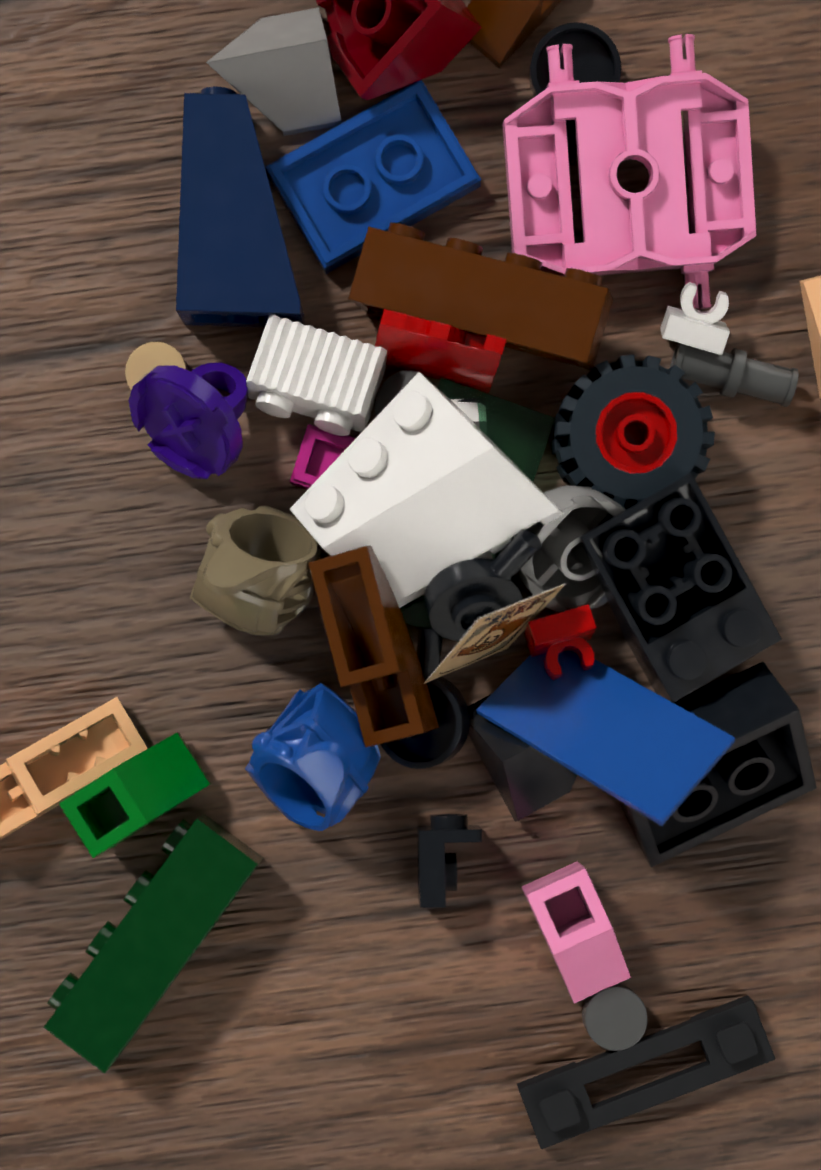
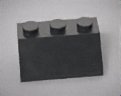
(755, 775)

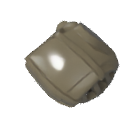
(256, 570)

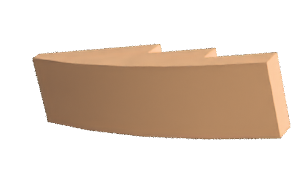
(64, 764)

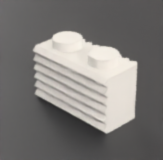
(315, 375)

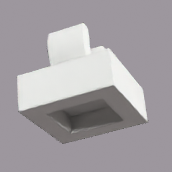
(697, 327)

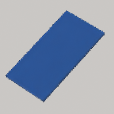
(609, 732)

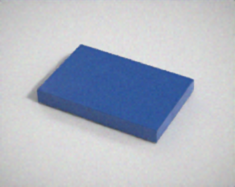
(373, 171)

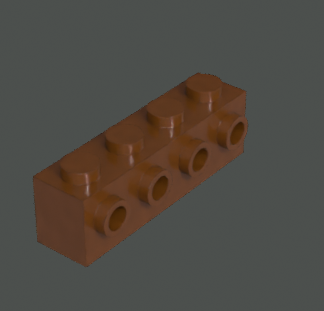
(483, 295)

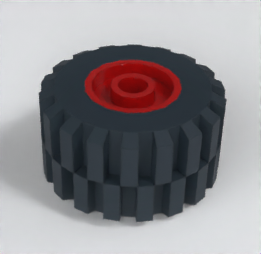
(631, 429)

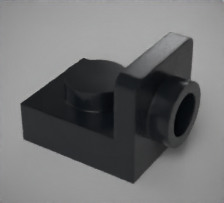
(436, 868)

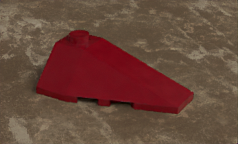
(395, 41)

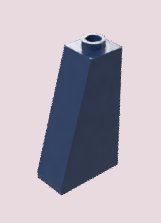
(229, 230)

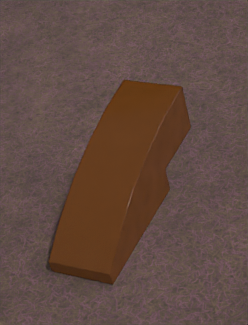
(372, 647)

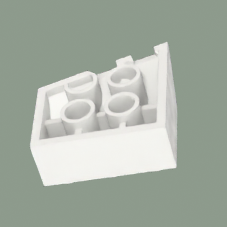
(421, 492)

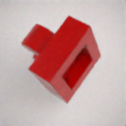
(561, 633)

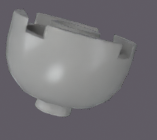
(562, 553)

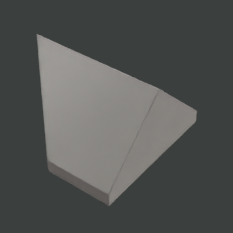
(284, 71)

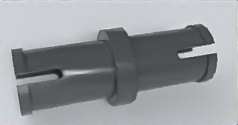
(737, 374)

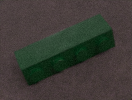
(152, 942)

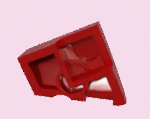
(440, 350)

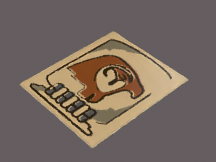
(494, 633)

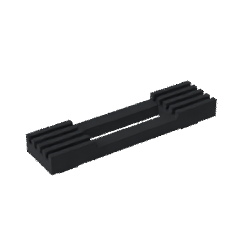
(728, 1036)

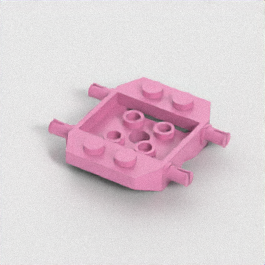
(642, 124)

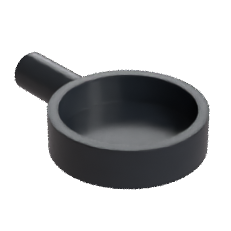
(593, 60)
(477, 587)
(450, 708)

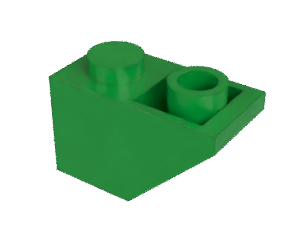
(134, 794)

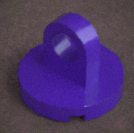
(189, 419)

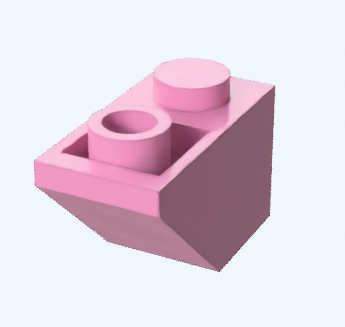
(577, 931)

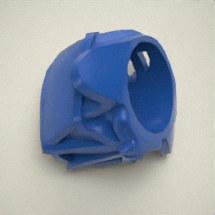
(314, 759)

